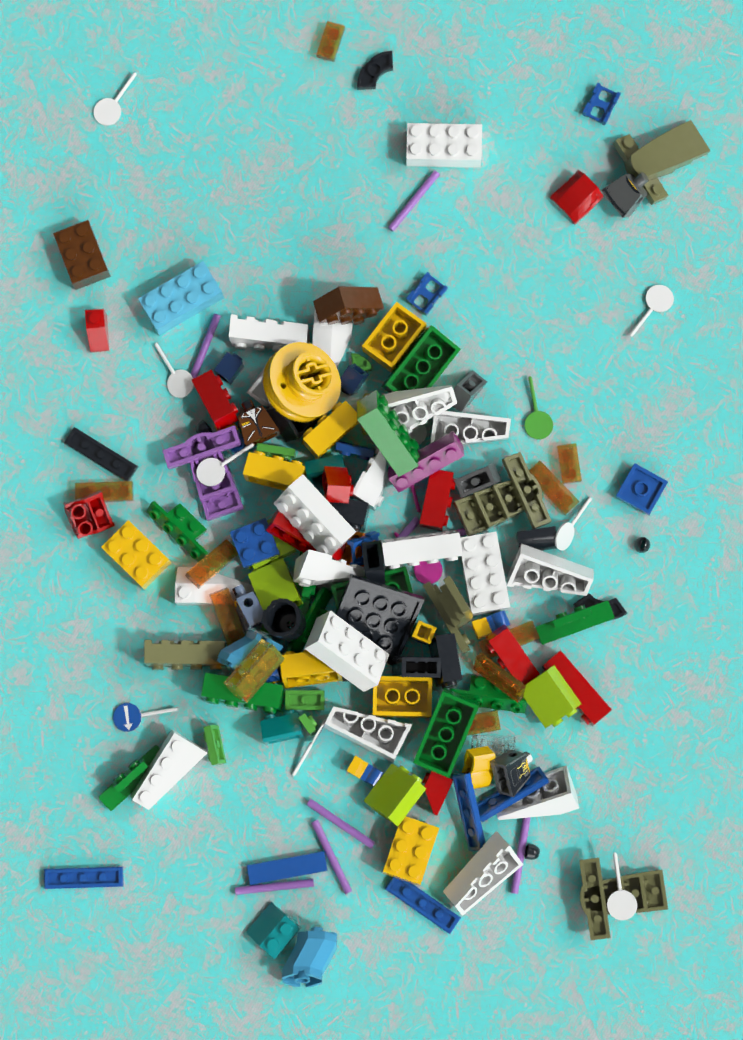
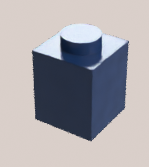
(229, 367)
(352, 379)

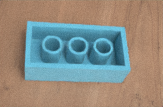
(181, 298)

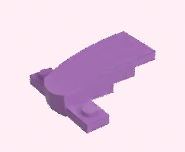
(216, 499)

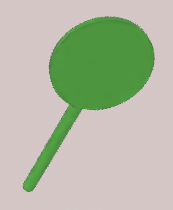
(538, 423)

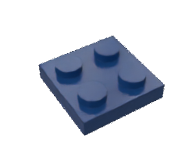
(641, 489)
(254, 543)

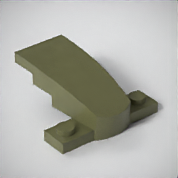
(661, 156)
(504, 500)
(452, 609)
(594, 894)

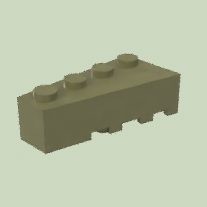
(183, 654)

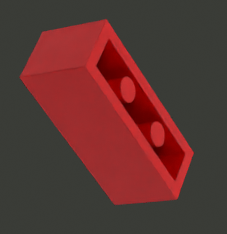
(216, 399)
(437, 500)
(511, 655)

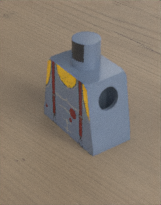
(251, 615)

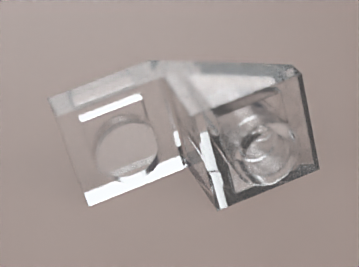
(497, 744)

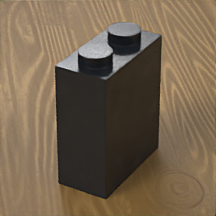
(446, 648)
(416, 666)

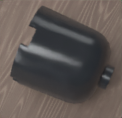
(281, 616)

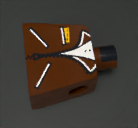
(256, 424)

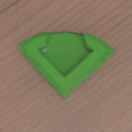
(360, 361)

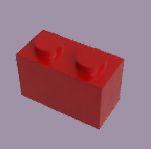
(337, 484)

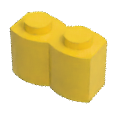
(478, 765)

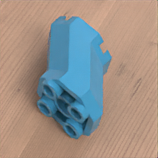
(237, 651)
(309, 957)

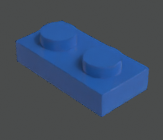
(348, 448)

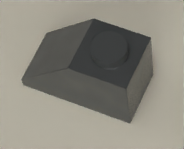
(468, 389)
(477, 480)

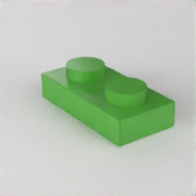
(270, 450)
(305, 700)
(309, 723)
(215, 747)

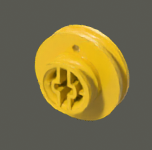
(292, 389)

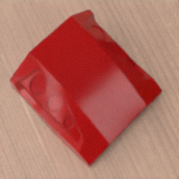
(577, 196)
(88, 515)

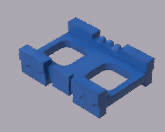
(606, 106)
(421, 290)
(355, 542)

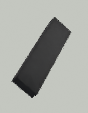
(101, 454)

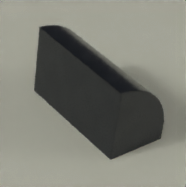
(539, 538)
(373, 561)

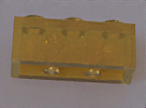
(254, 670)

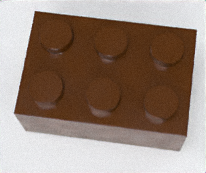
(81, 254)
(348, 305)

